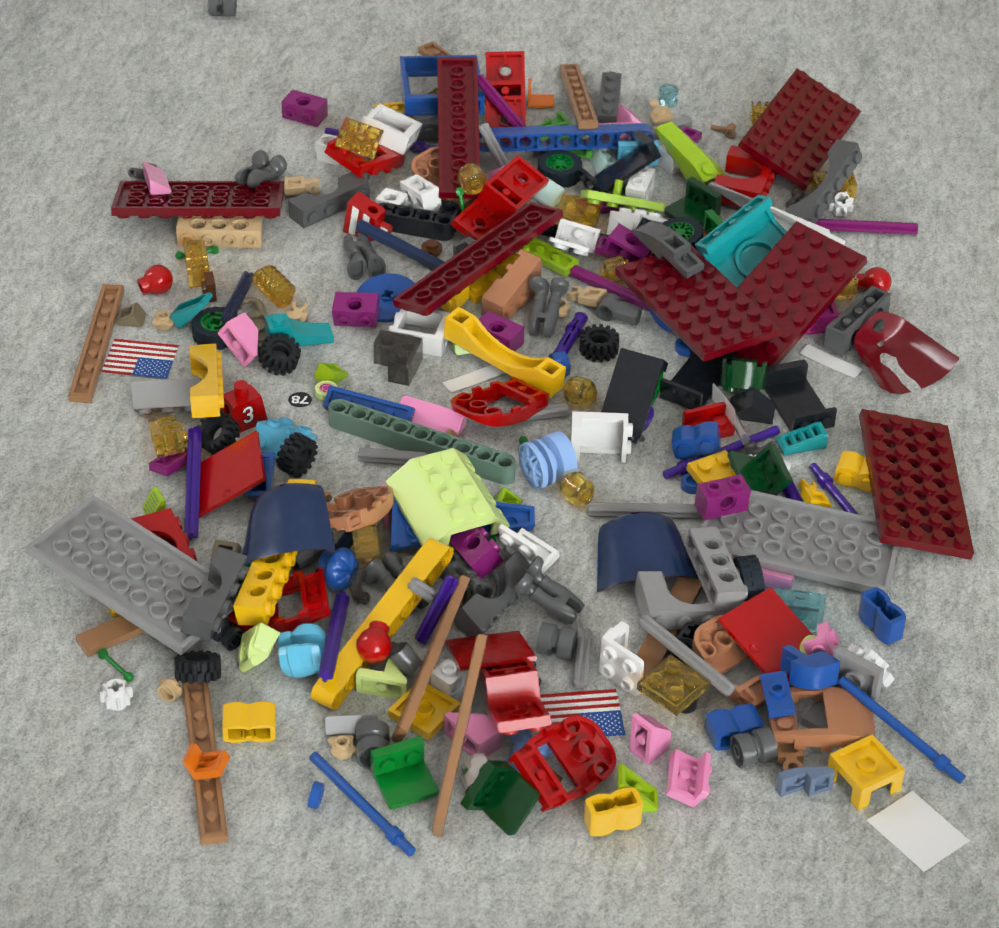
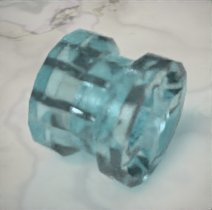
(668, 95)

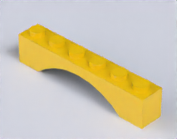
(469, 333)
(208, 394)

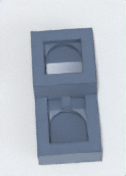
(811, 779)

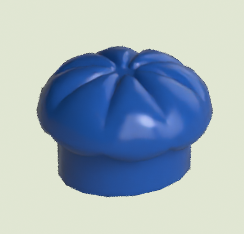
(338, 567)

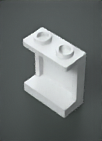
(601, 433)

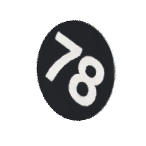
(300, 399)

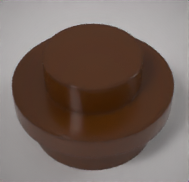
(432, 247)

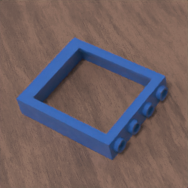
(426, 67)

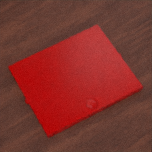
(231, 473)
(763, 628)
(500, 650)

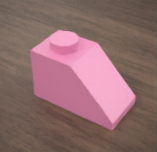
(241, 338)
(480, 733)
(648, 738)

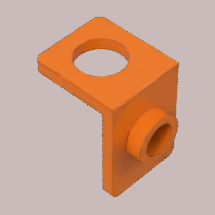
(539, 100)

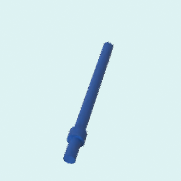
(940, 762)
(392, 833)

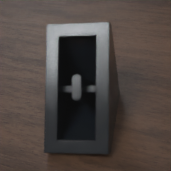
(753, 407)

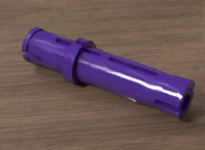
(572, 332)

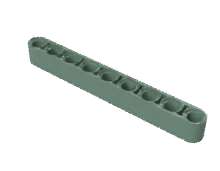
(410, 436)

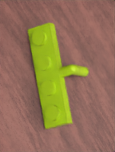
(615, 199)
(551, 256)

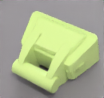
(256, 646)

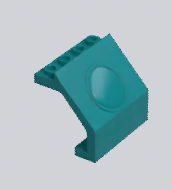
(742, 240)

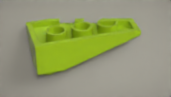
(688, 155)

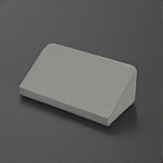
(345, 723)

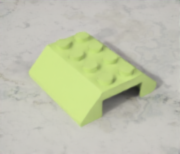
(443, 496)

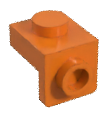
(205, 764)

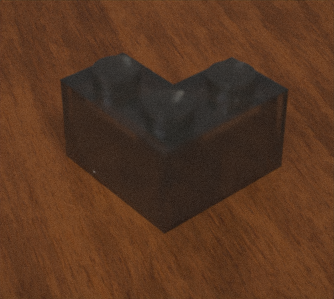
(400, 354)

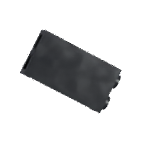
(623, 168)
(694, 381)
(634, 388)
(795, 397)

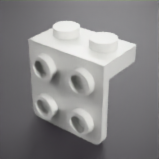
(630, 219)
(577, 236)
(528, 545)
(618, 662)

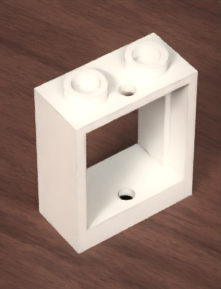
(399, 130)
(432, 344)

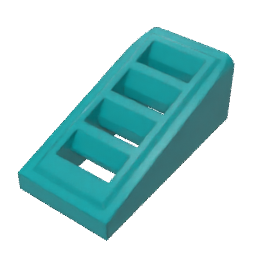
(187, 310)
(810, 437)

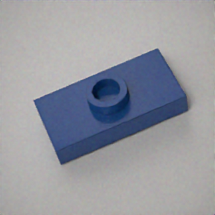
(777, 694)

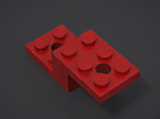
(509, 87)
(500, 198)
(514, 698)

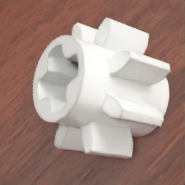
(841, 204)
(116, 694)

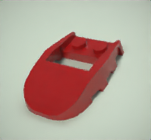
(355, 163)
(476, 408)
(313, 597)
(581, 752)

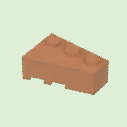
(512, 291)

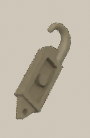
(257, 317)

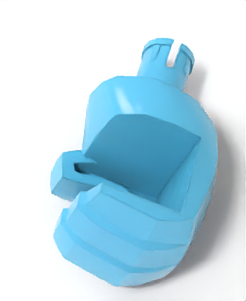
(301, 650)

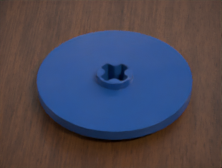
(387, 286)

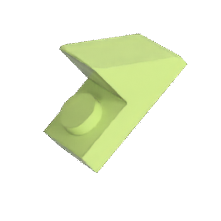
(385, 684)

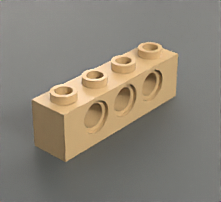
(221, 231)

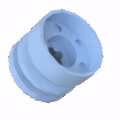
(547, 459)

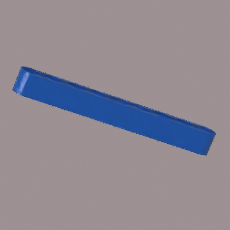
(572, 143)

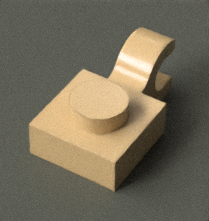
(660, 114)
(298, 185)

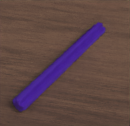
(193, 471)
(334, 636)

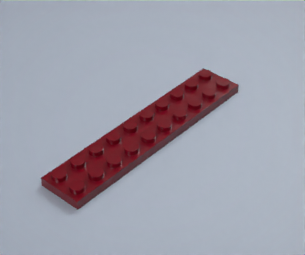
(457, 121)
(477, 259)

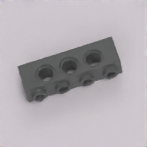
(842, 330)

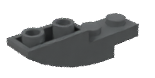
(671, 245)

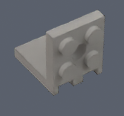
(851, 665)

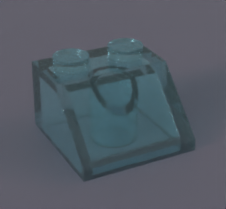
(805, 605)

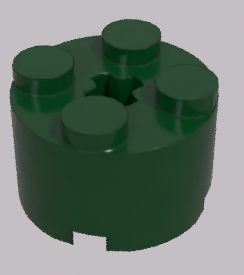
(742, 374)

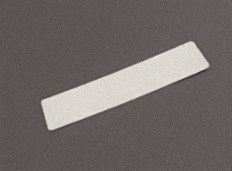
(831, 361)
(472, 378)
(717, 396)

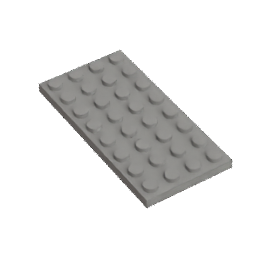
(809, 542)
(125, 569)

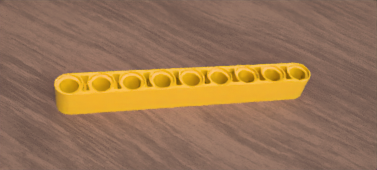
(392, 610)

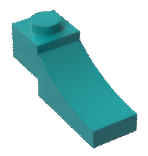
(303, 332)

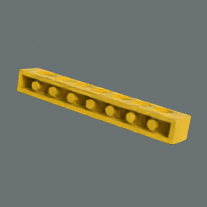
(264, 584)

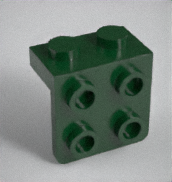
(696, 201)
(763, 472)
(501, 795)

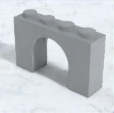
(665, 609)

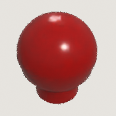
(875, 277)
(156, 280)
(374, 643)

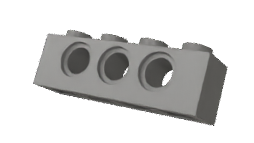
(715, 568)

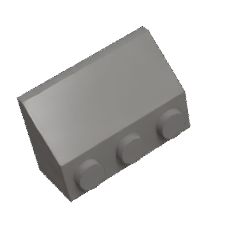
(162, 395)

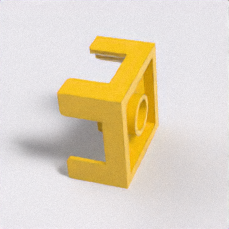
(866, 768)

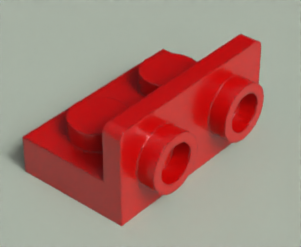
(707, 413)

